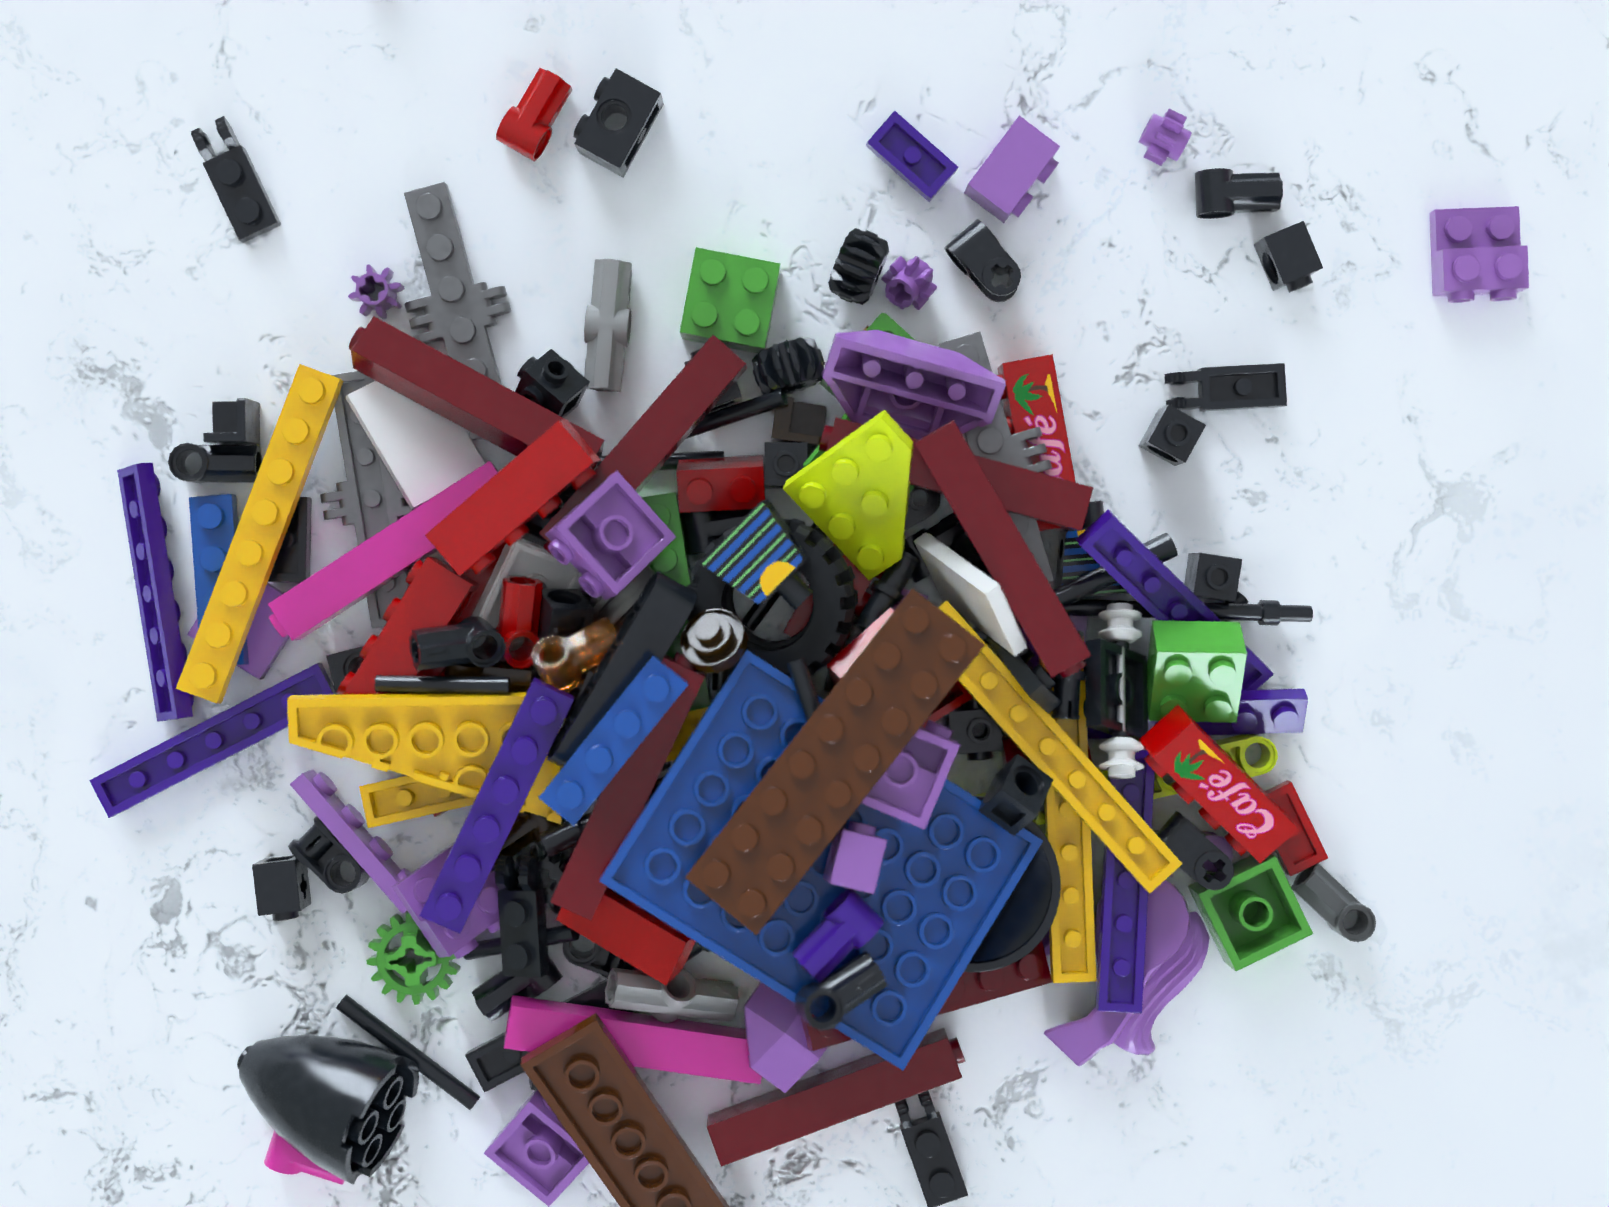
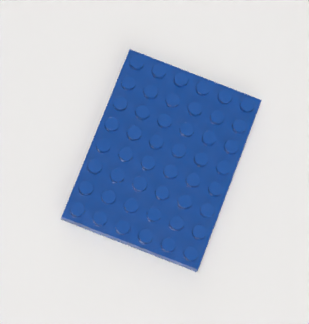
(933, 887)

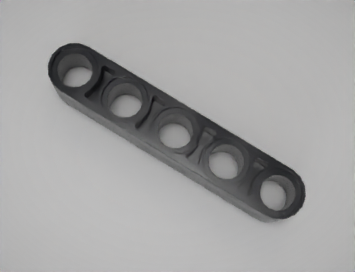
(645, 633)

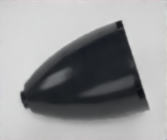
(330, 1098)

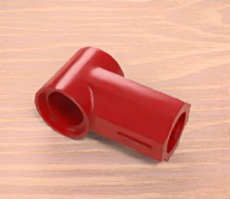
(529, 124)
(520, 617)

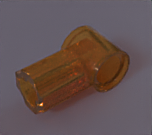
(564, 659)

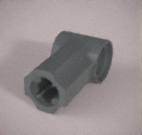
(1333, 902)

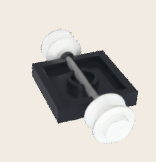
(1117, 690)

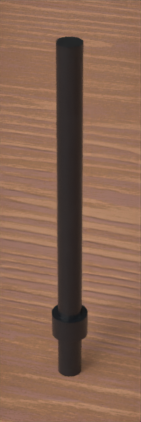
(1265, 612)

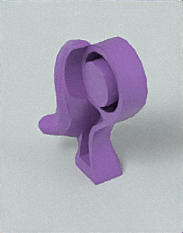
(1173, 957)

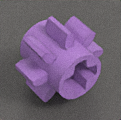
(1165, 137)
(909, 282)
(365, 286)

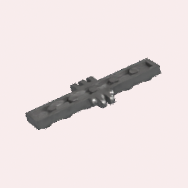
(457, 307)
(998, 444)
(369, 495)

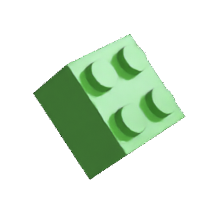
(730, 300)
(1196, 668)
(1252, 913)

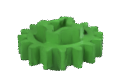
(395, 959)

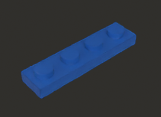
(212, 530)
(613, 740)

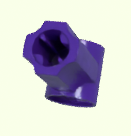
(845, 926)

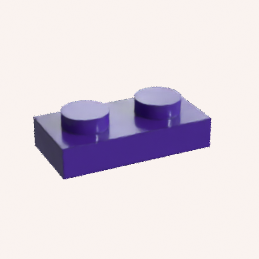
(911, 156)

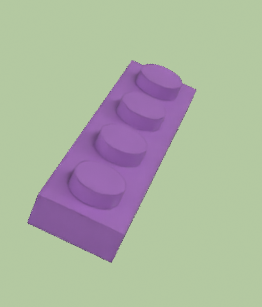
(347, 826)

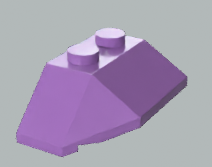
(911, 382)
(776, 1038)

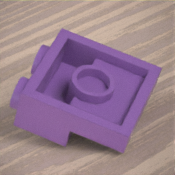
(1477, 253)
(609, 537)
(916, 776)
(414, 891)
(537, 1150)

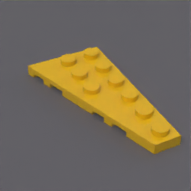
(425, 736)

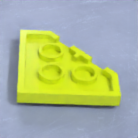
(861, 493)

